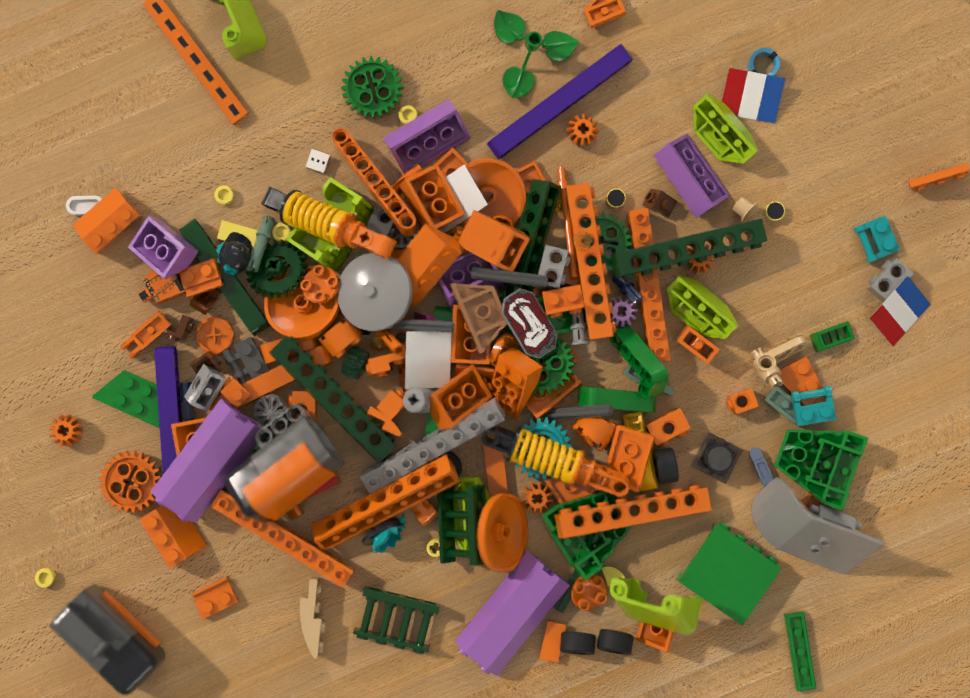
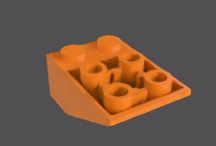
(493, 241)
(514, 380)

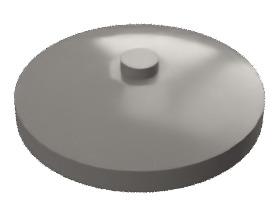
(374, 292)

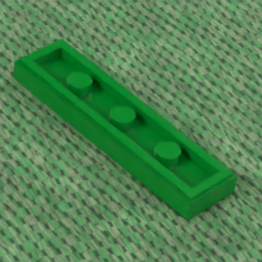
(800, 651)

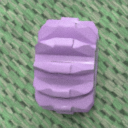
(627, 314)

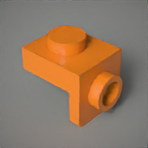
(235, 391)

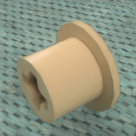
(744, 208)

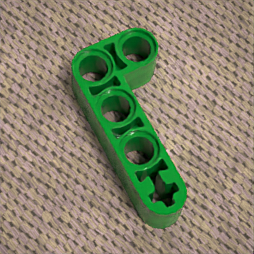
(642, 360)
(617, 398)

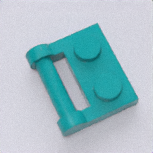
(882, 238)
(813, 412)

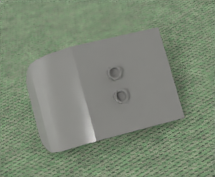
(819, 538)

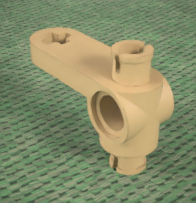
(776, 355)

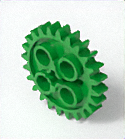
(356, 92)
(621, 238)
(557, 376)

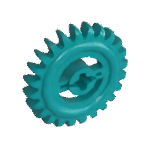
(550, 430)

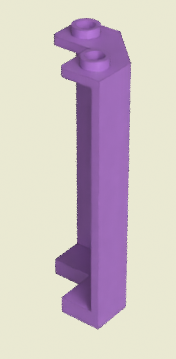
(205, 462)
(511, 614)

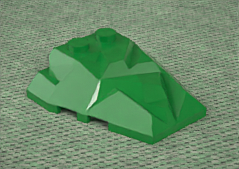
(822, 462)
(590, 550)

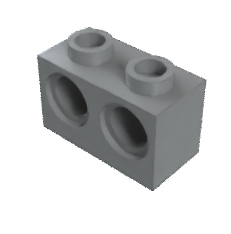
(548, 266)
(888, 279)

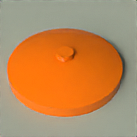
(499, 186)
(299, 316)
(503, 532)

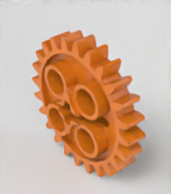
(114, 474)

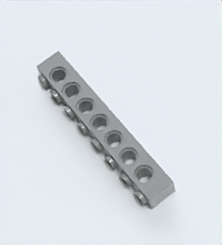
(431, 446)

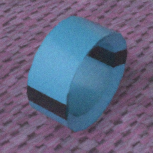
(767, 52)

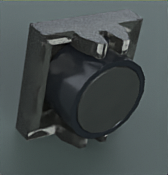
(716, 457)

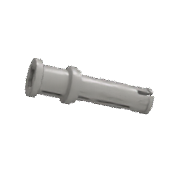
(576, 327)

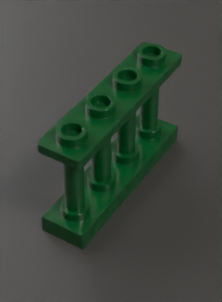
(475, 502)
(410, 604)

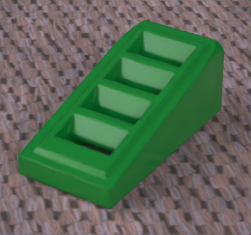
(821, 341)

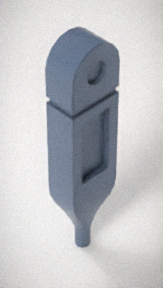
(760, 466)

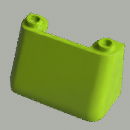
(246, 32)
(321, 250)
(675, 615)

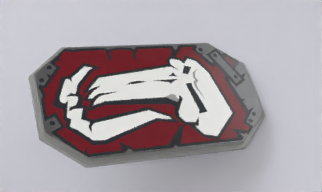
(529, 323)

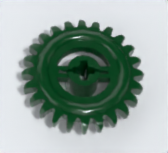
(293, 258)

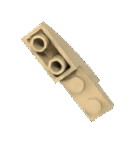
(312, 625)

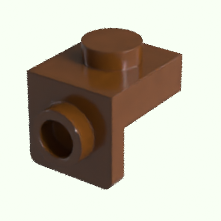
(659, 202)
(205, 301)
(185, 326)
(207, 359)

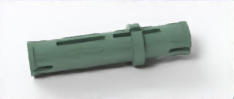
(263, 236)

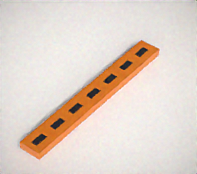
(196, 60)

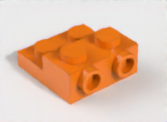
(382, 365)

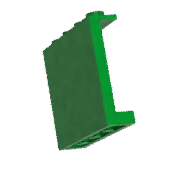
(729, 573)

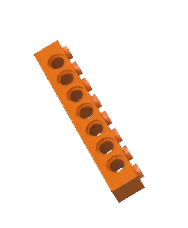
(585, 192)
(649, 287)
(385, 503)
(699, 503)
(287, 541)

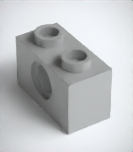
(205, 387)

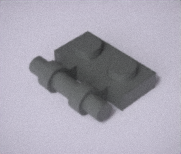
(251, 358)

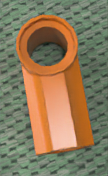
(425, 512)

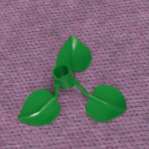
(557, 46)

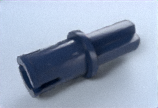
(627, 288)
(187, 409)

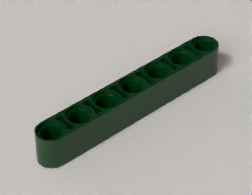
(232, 288)

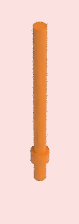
(567, 222)

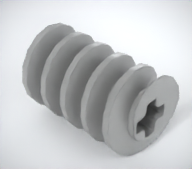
(417, 400)

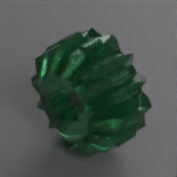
(355, 362)

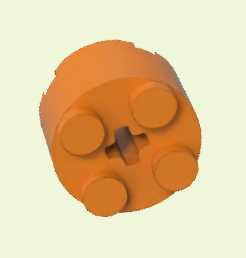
(340, 337)
(595, 431)

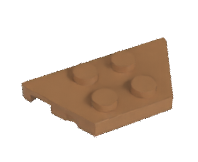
(481, 312)

